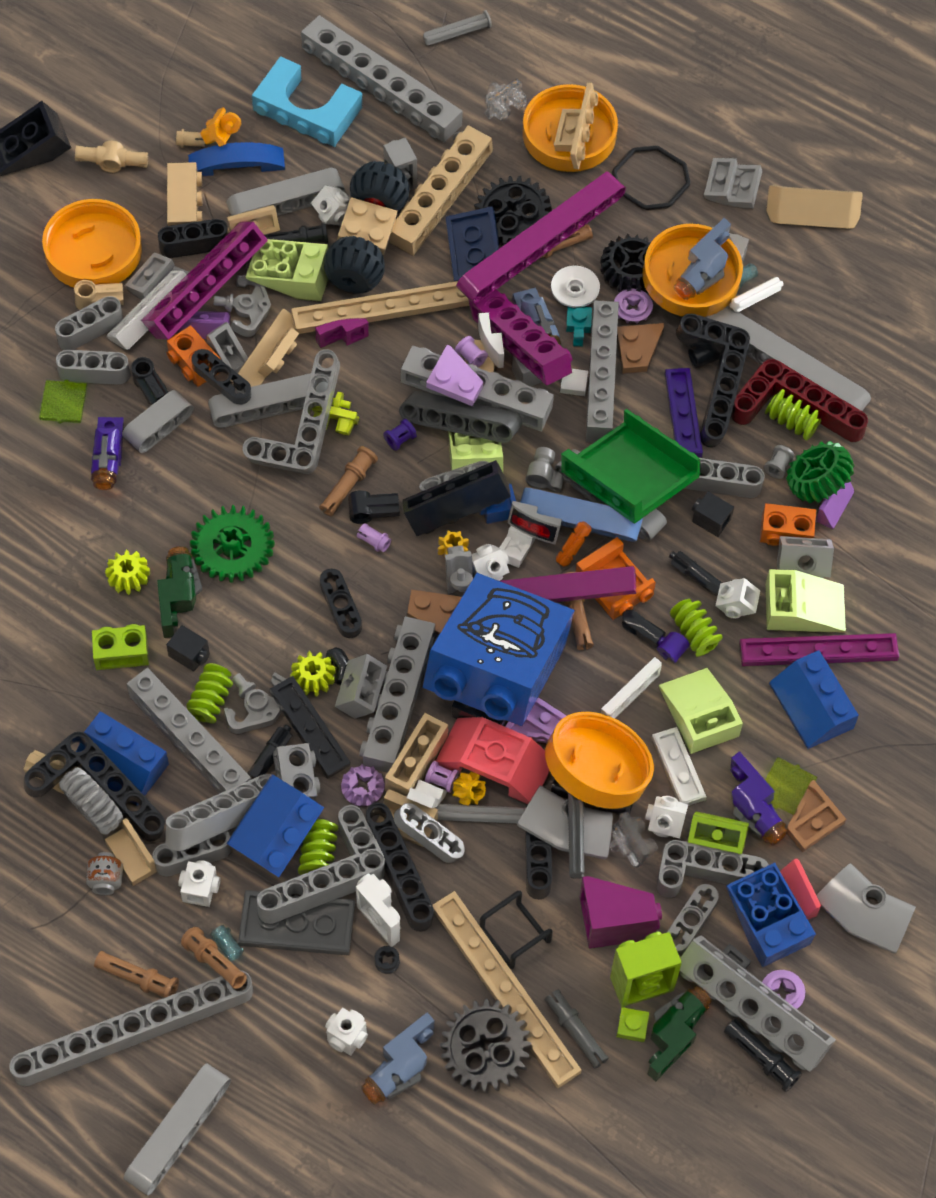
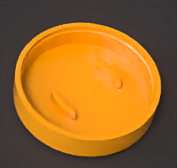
(542, 121)
(92, 243)
(668, 260)
(599, 760)

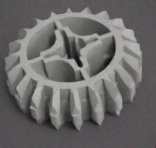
(91, 800)

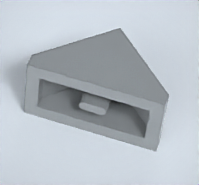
(227, 346)

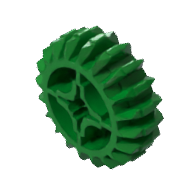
(820, 472)

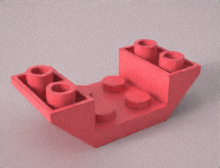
(497, 755)

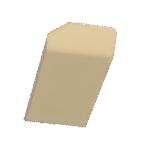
(814, 207)

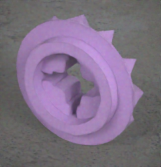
(634, 298)
(359, 796)
(791, 984)

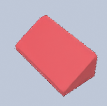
(801, 888)

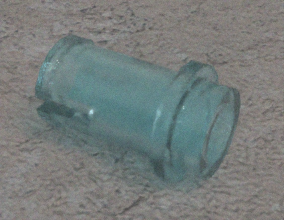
(749, 272)
(226, 942)

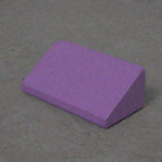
(206, 322)
(832, 509)

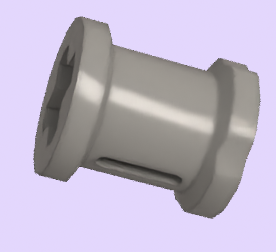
(779, 461)

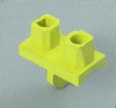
(345, 418)

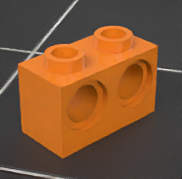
(193, 341)
(788, 519)

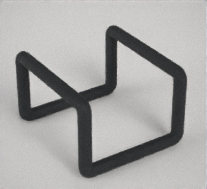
(546, 935)

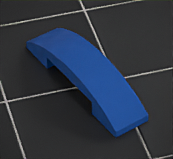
(238, 155)

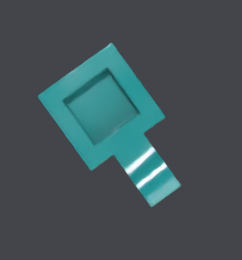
(579, 322)

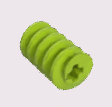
(793, 415)
(694, 627)
(208, 693)
(318, 846)

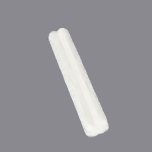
(756, 294)

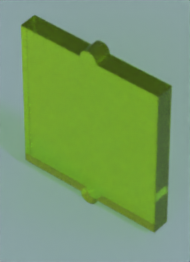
(63, 401)
(789, 784)

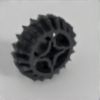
(631, 256)

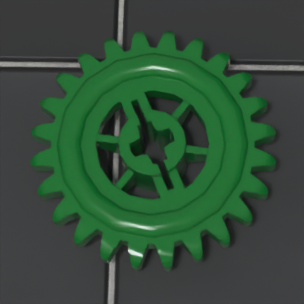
(227, 532)

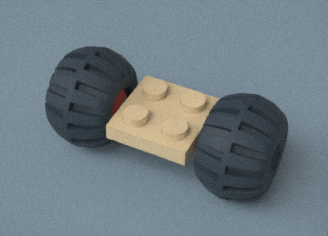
(376, 198)

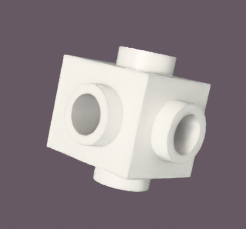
(331, 205)
(490, 562)
(737, 598)
(666, 816)
(199, 883)
(349, 1039)

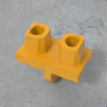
(220, 127)

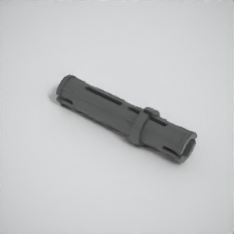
(569, 1018)

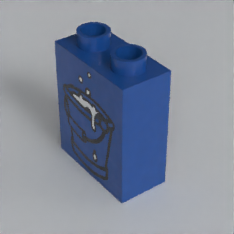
(498, 649)

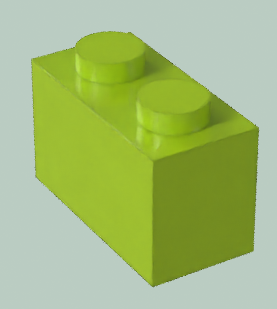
(718, 832)

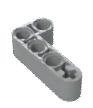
(712, 872)

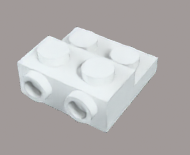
(375, 902)

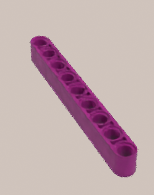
(540, 237)

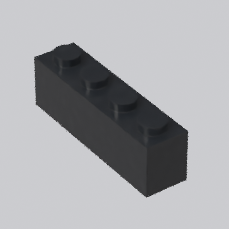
(456, 498)

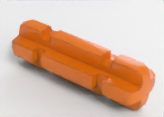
(573, 543)

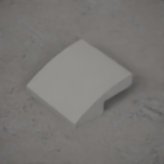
(733, 183)
(150, 275)

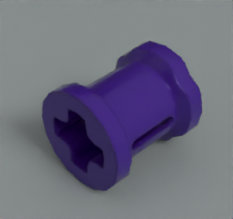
(400, 434)

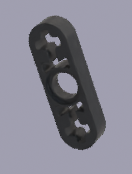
(224, 387)
(340, 613)

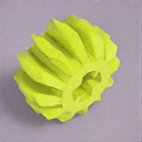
(135, 569)
(313, 664)

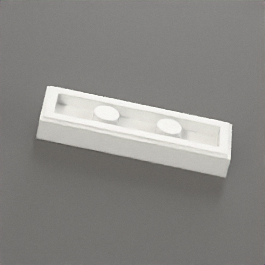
(632, 689)
(678, 766)

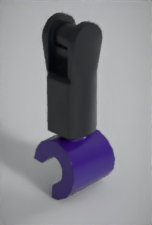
(668, 647)

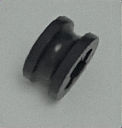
(388, 951)

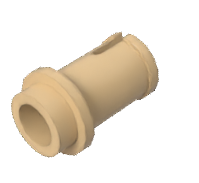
(187, 138)

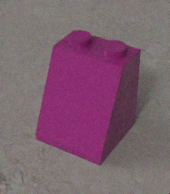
(616, 913)

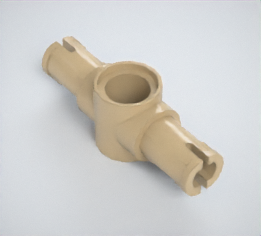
(111, 156)

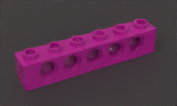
(204, 280)
(524, 338)

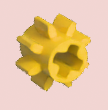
(450, 540)
(469, 788)

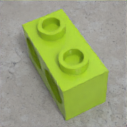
(120, 654)

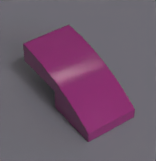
(347, 329)

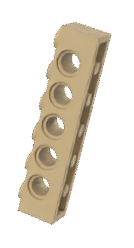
(470, 142)

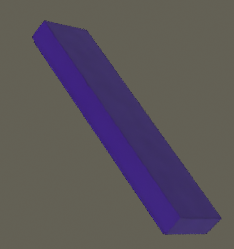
(683, 409)

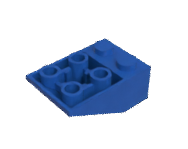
(770, 915)

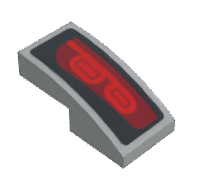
(525, 519)

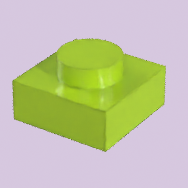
(633, 1024)

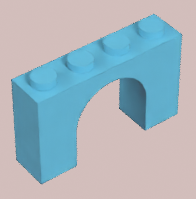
(324, 123)

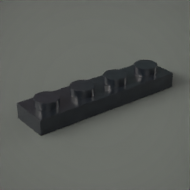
(309, 726)

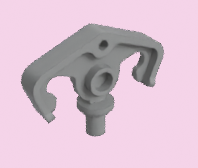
(253, 305)
(261, 707)

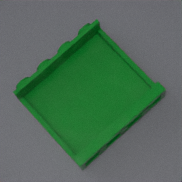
(632, 468)

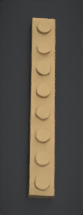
(381, 306)
(506, 987)

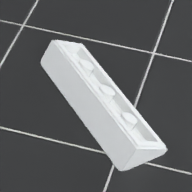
(131, 327)

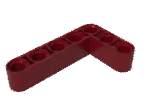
(804, 390)

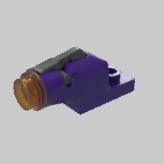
(107, 452)
(752, 802)

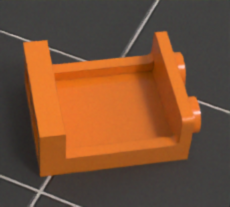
(609, 557)

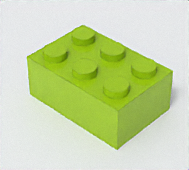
(645, 968)

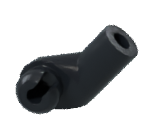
(340, 660)

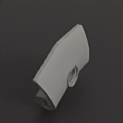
(548, 820)
(877, 924)

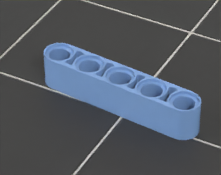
(571, 510)

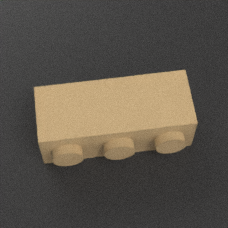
(183, 193)
(417, 755)

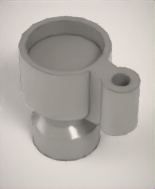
(541, 473)

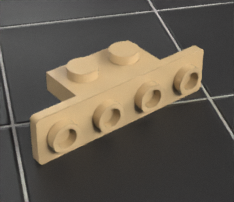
(574, 127)
(270, 350)

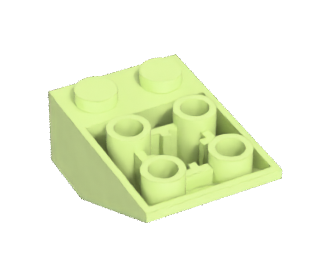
(290, 268)
(470, 449)
(803, 602)
(701, 710)

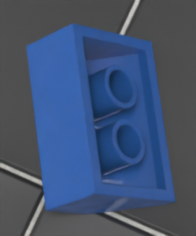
(814, 700)
(131, 753)
(275, 825)

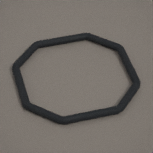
(666, 153)

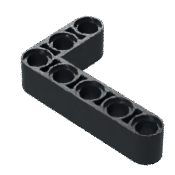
(724, 374)
(110, 773)

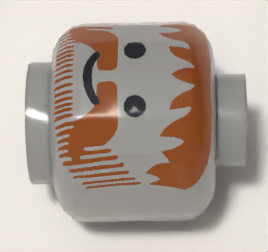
(104, 873)

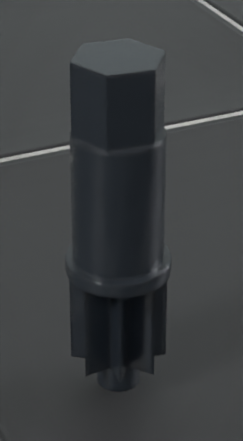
(694, 571)
(265, 759)

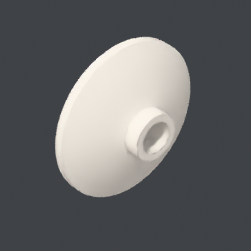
(577, 279)

